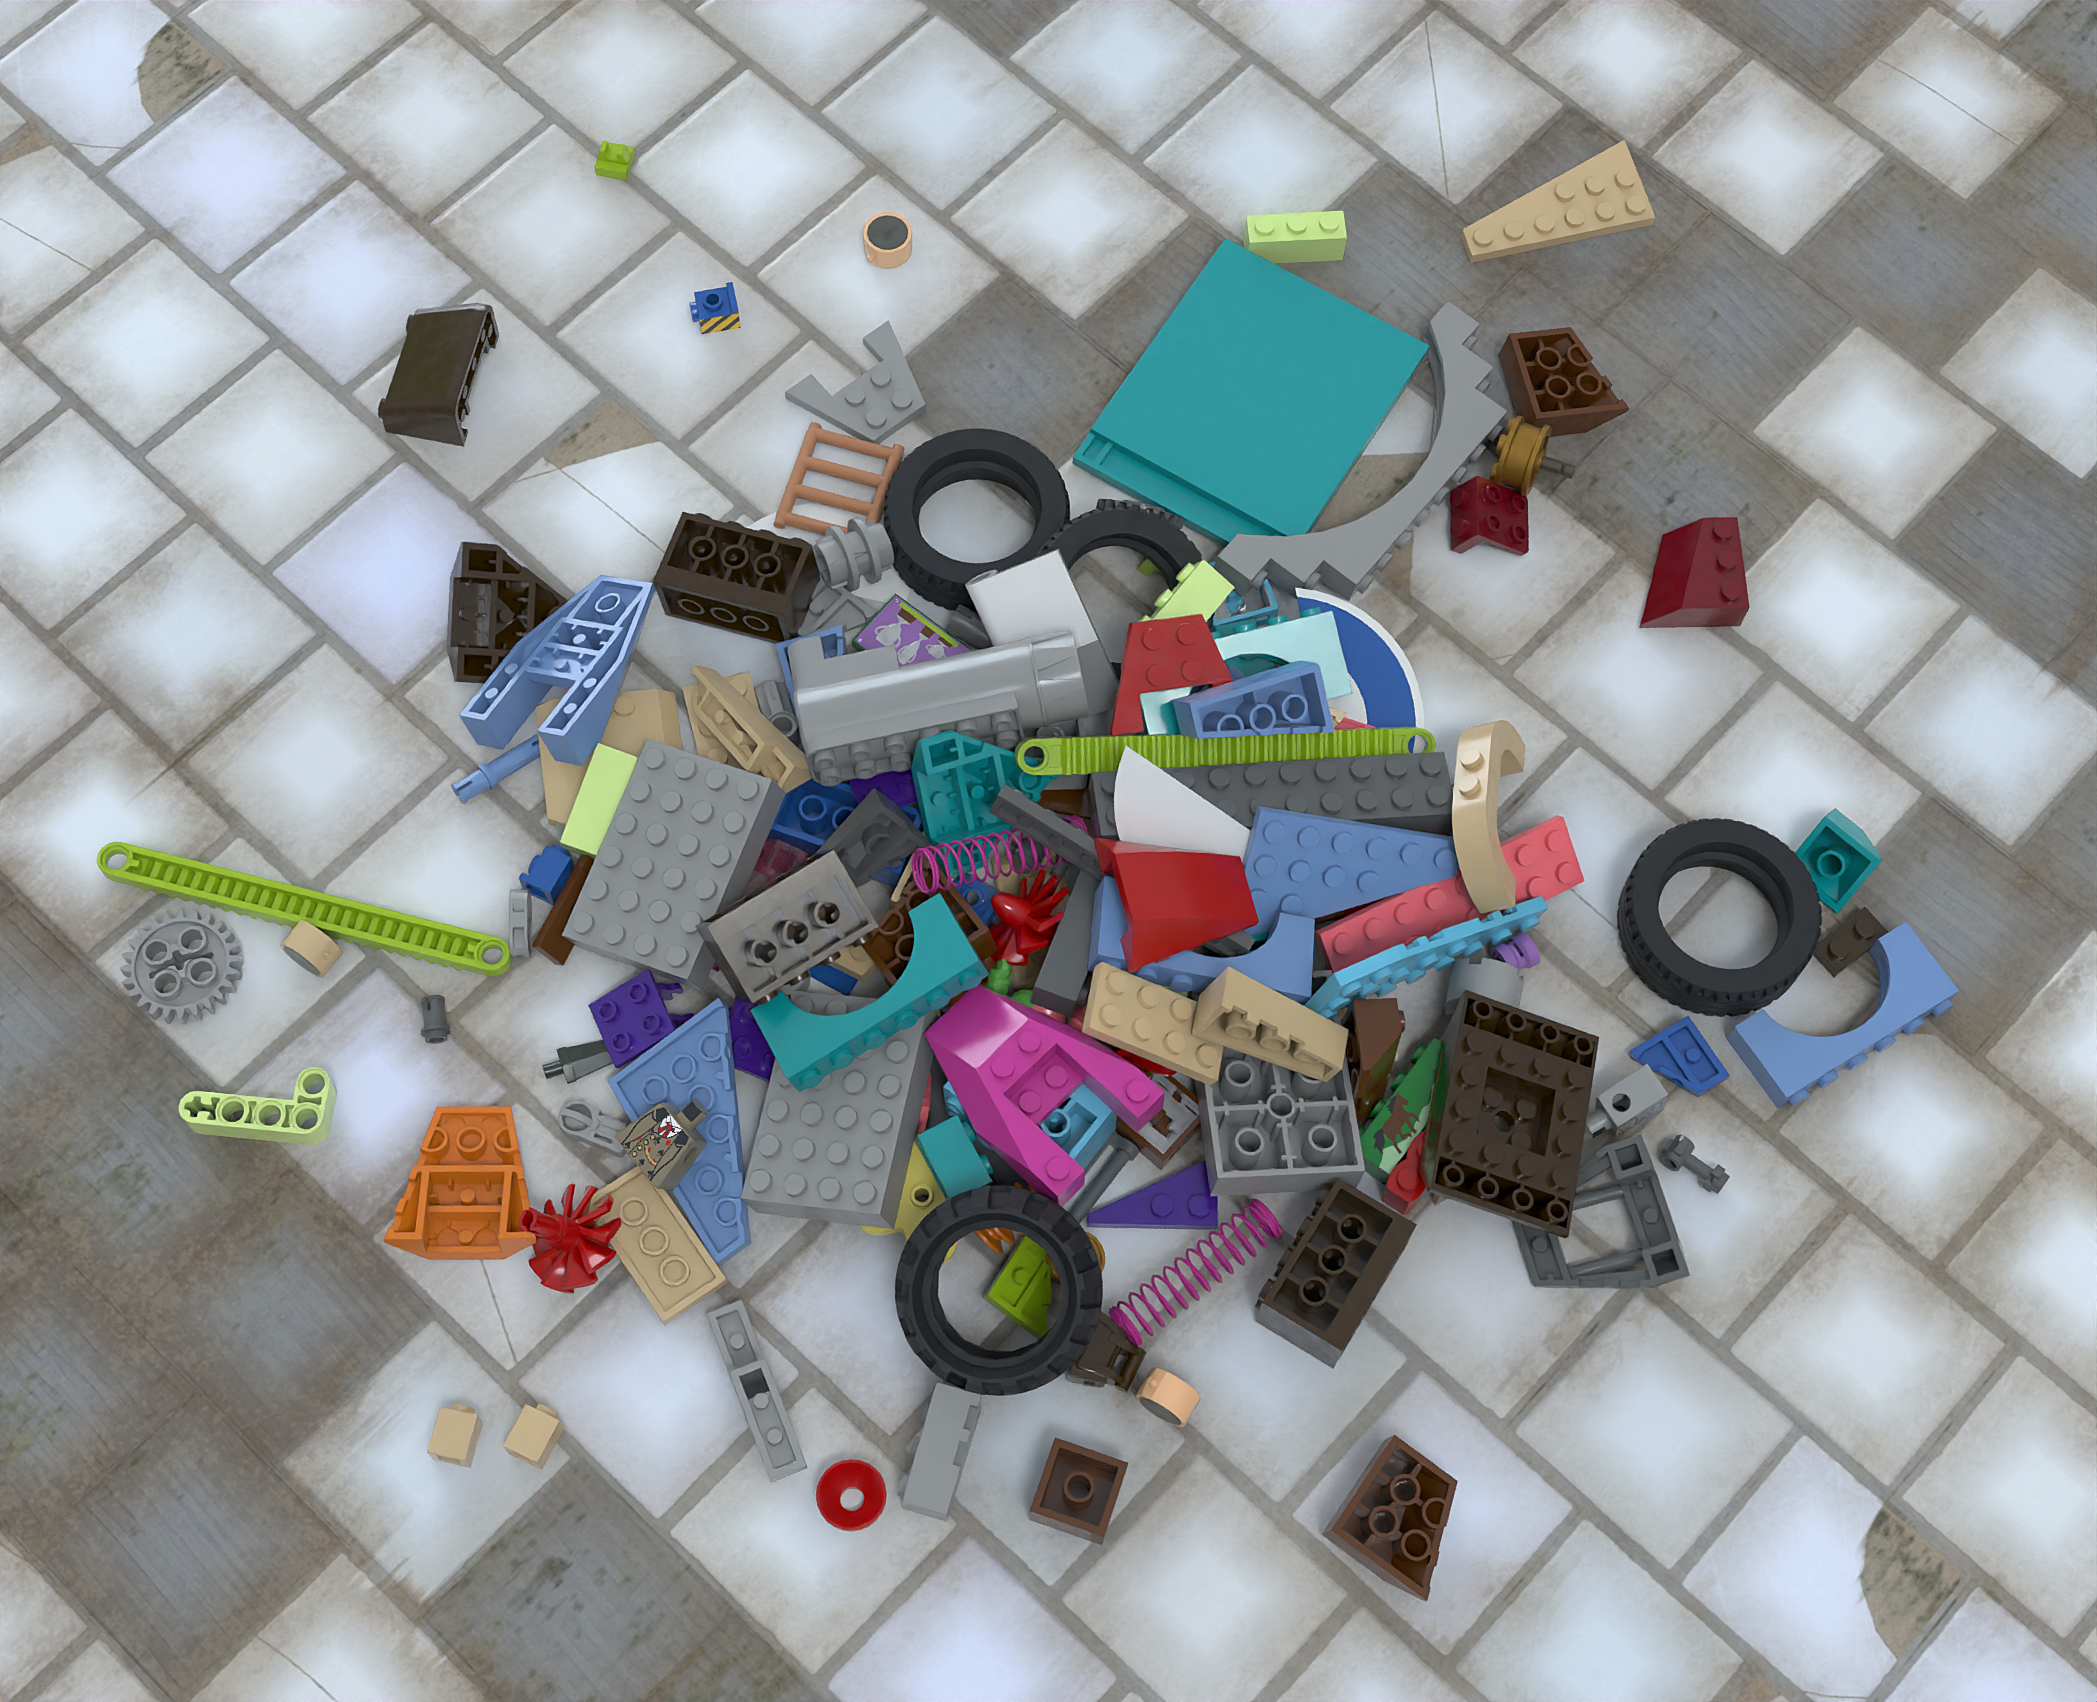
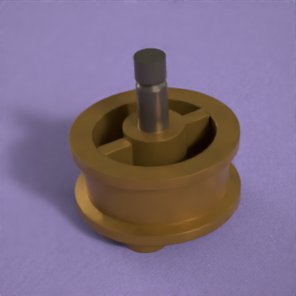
(1523, 456)

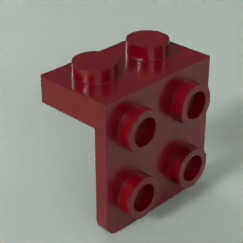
(1490, 515)

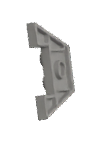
(874, 402)

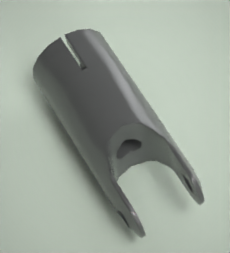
(969, 628)

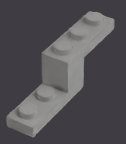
(756, 1391)

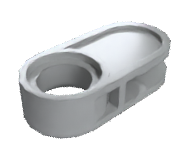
(520, 922)

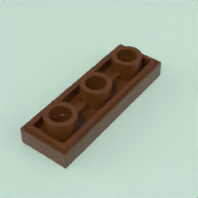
(550, 939)

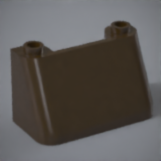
(438, 372)

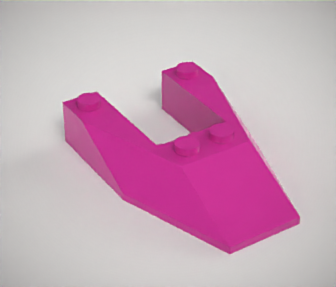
(1018, 1068)

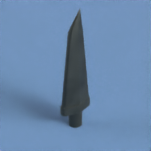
(578, 1061)

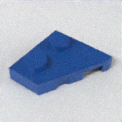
(1682, 1058)

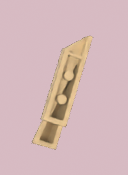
(747, 732)

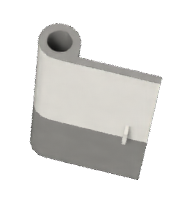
(1044, 600)

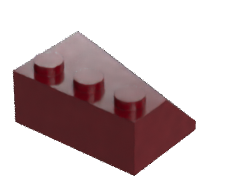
(1698, 577)

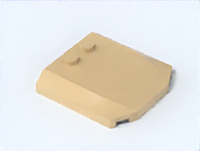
(634, 719)

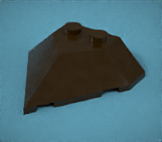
(491, 609)

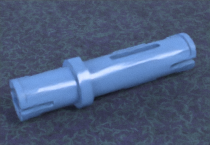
(489, 775)

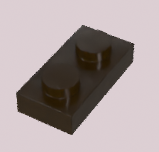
(1849, 942)

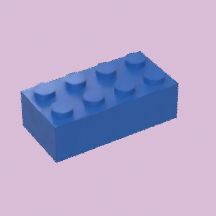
(816, 811)

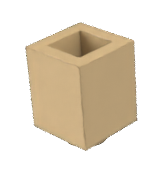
(455, 1435)
(534, 1435)

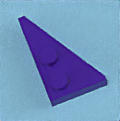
(1172, 1203)

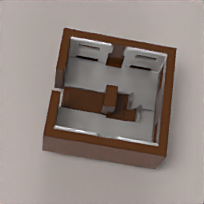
(1169, 1127)

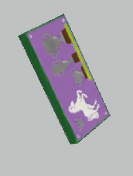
(911, 631)

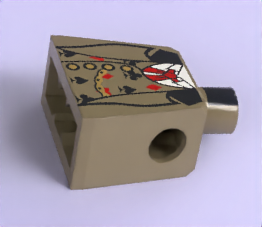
(665, 1142)

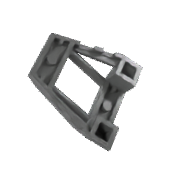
(1650, 1215)

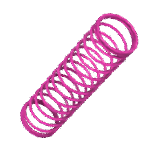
(921, 883)
(1268, 1224)

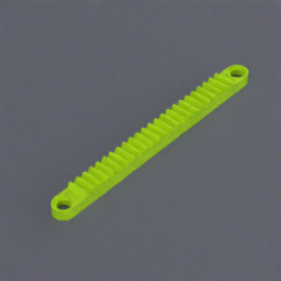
(1104, 753)
(290, 904)

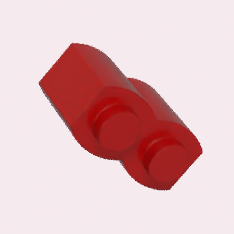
(1405, 1181)

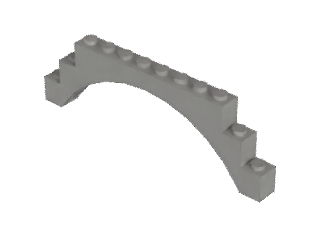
(1352, 552)

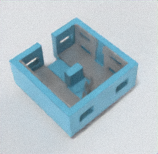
(1256, 604)

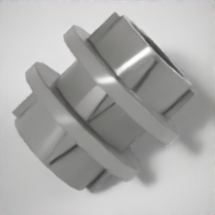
(859, 552)

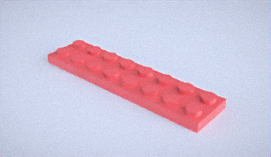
(1538, 858)

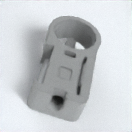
(599, 1129)

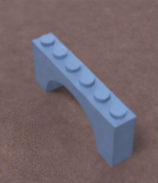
(1280, 963)
(1793, 1063)

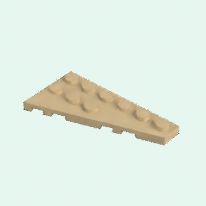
(1579, 204)

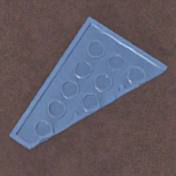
(1332, 864)
(699, 1066)

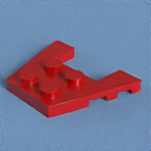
(1164, 657)

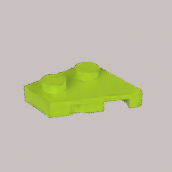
(1024, 1287)

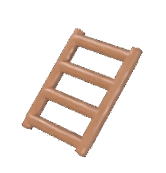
(807, 462)

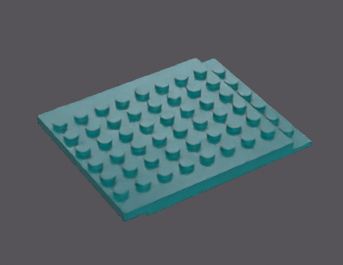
(1251, 401)

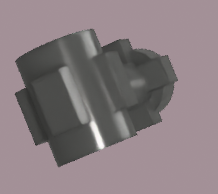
(1678, 1154)

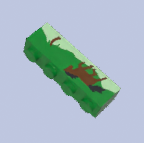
(1402, 1116)

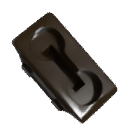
(1097, 1360)

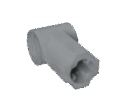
(777, 708)

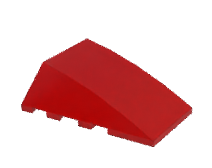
(1175, 898)

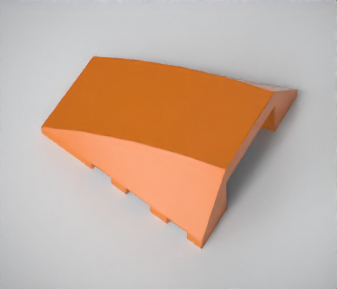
(465, 1189)

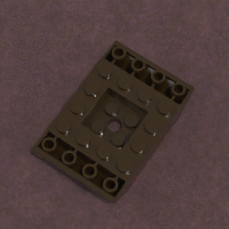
(1539, 1083)

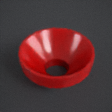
(845, 1476)

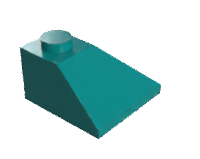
(1838, 858)

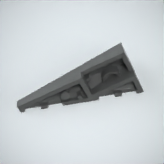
(874, 838)

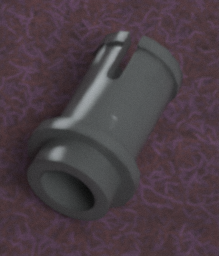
(434, 1019)

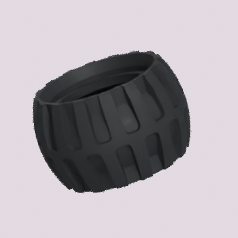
(942, 1346)

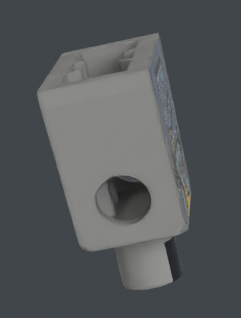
(1637, 1094)

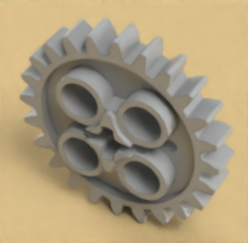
(189, 994)

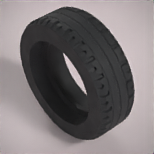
(957, 458)
(1129, 528)
(1758, 859)

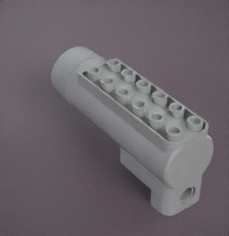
(867, 711)

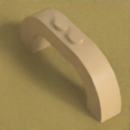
(1481, 759)

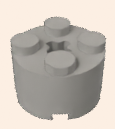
(1489, 979)

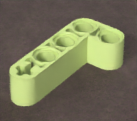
(259, 1109)

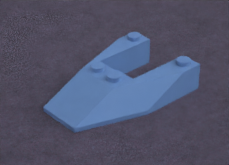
(577, 647)

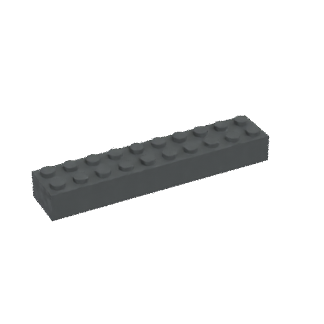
(1377, 790)

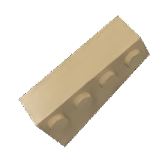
(1269, 1026)

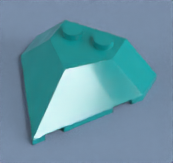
(957, 786)

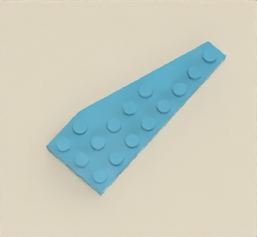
(1401, 963)

